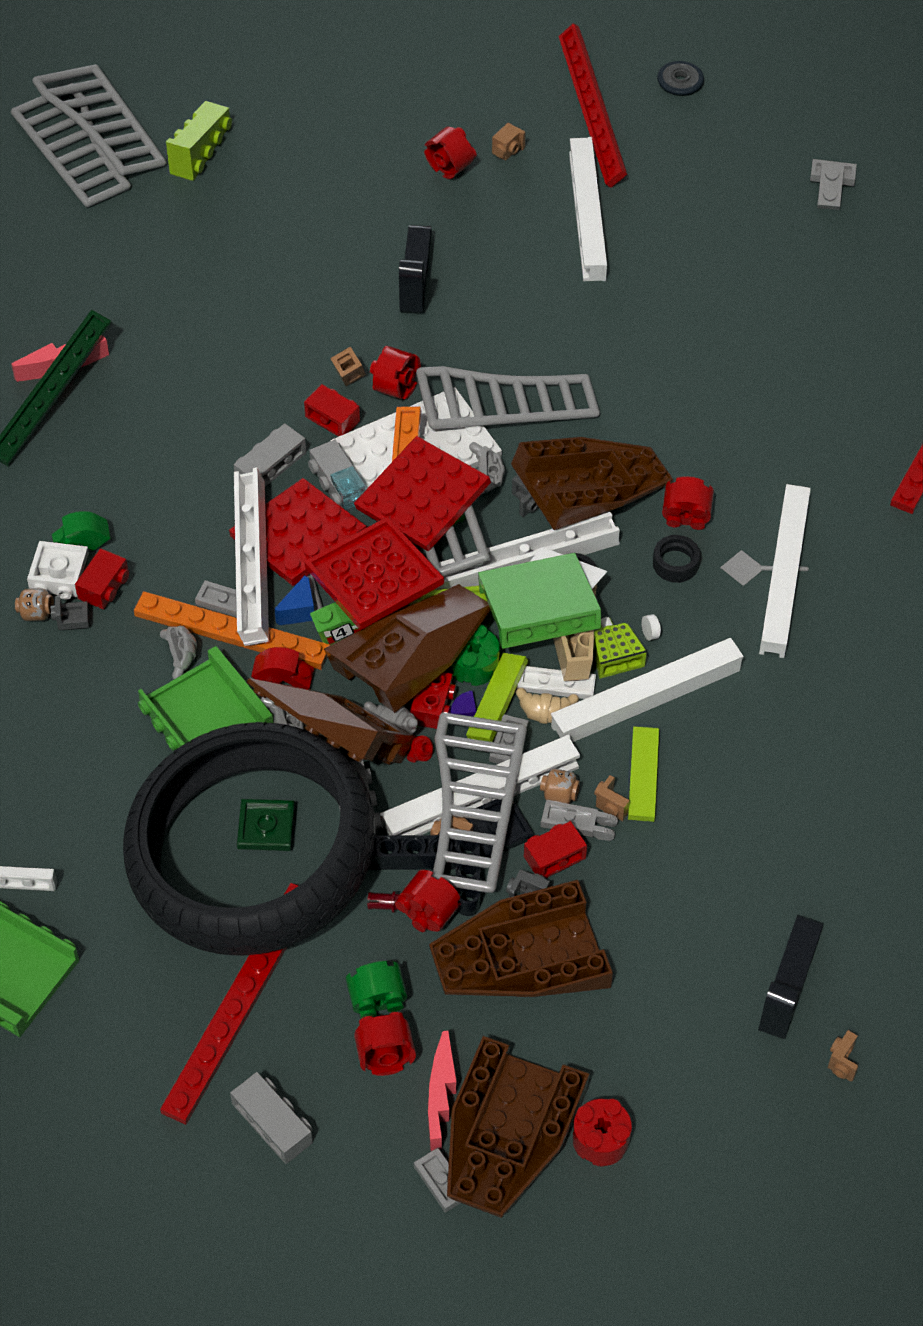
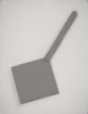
(744, 568)

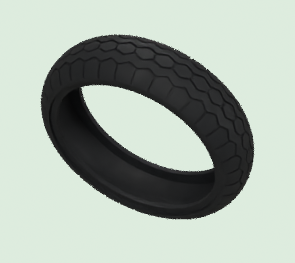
(283, 919)

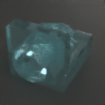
(348, 486)

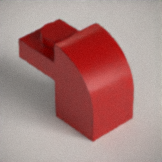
(281, 665)

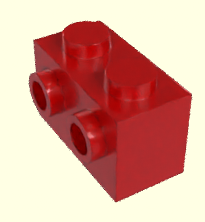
(332, 410)
(102, 579)
(433, 700)
(555, 850)

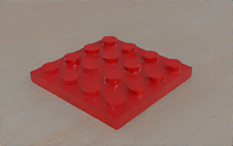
(423, 492)
(301, 526)
(374, 573)

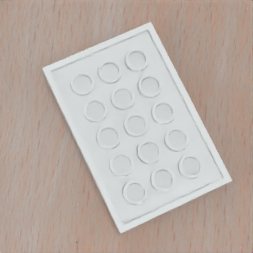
(372, 445)

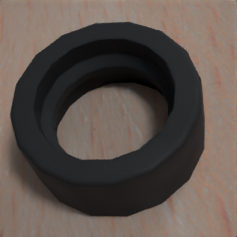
(676, 573)

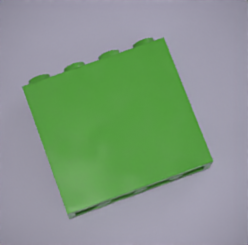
(540, 600)
(202, 701)
(30, 968)

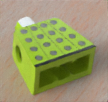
(617, 649)

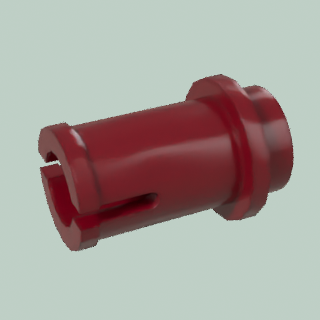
(386, 901)

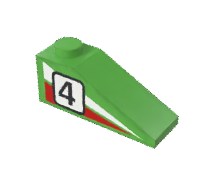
(334, 624)

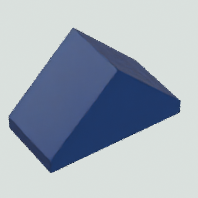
(296, 604)

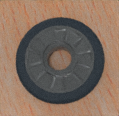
(693, 77)

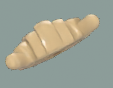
(541, 706)

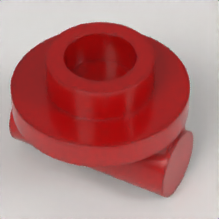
(420, 749)

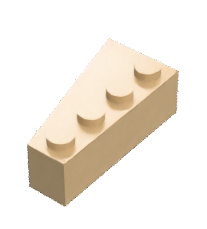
(575, 653)

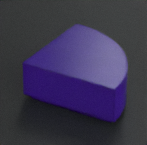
(464, 705)

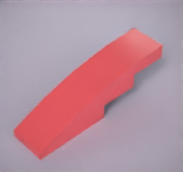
(37, 363)
(441, 1084)

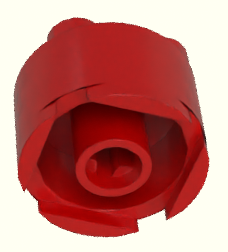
(449, 151)
(395, 372)
(687, 503)
(428, 901)
(384, 1043)
(600, 1117)

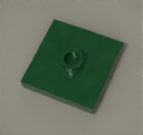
(265, 824)

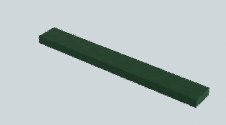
(51, 385)

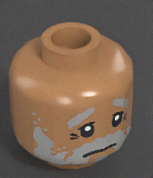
(34, 604)
(560, 786)

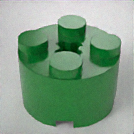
(477, 659)
(376, 988)

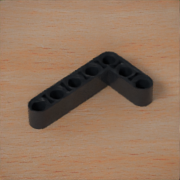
(414, 269)
(424, 860)
(790, 978)

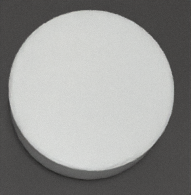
(651, 627)

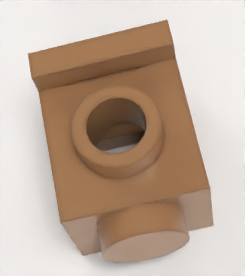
(508, 141)
(348, 366)

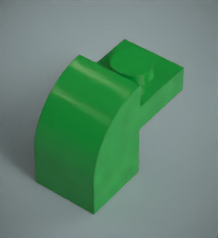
(83, 529)

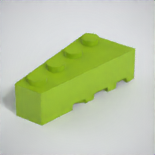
(197, 140)

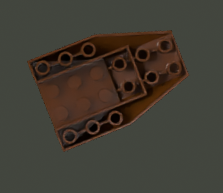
(586, 476)
(411, 645)
(340, 721)
(524, 948)
(508, 1126)

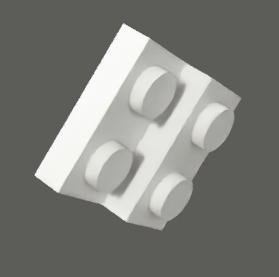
(57, 568)

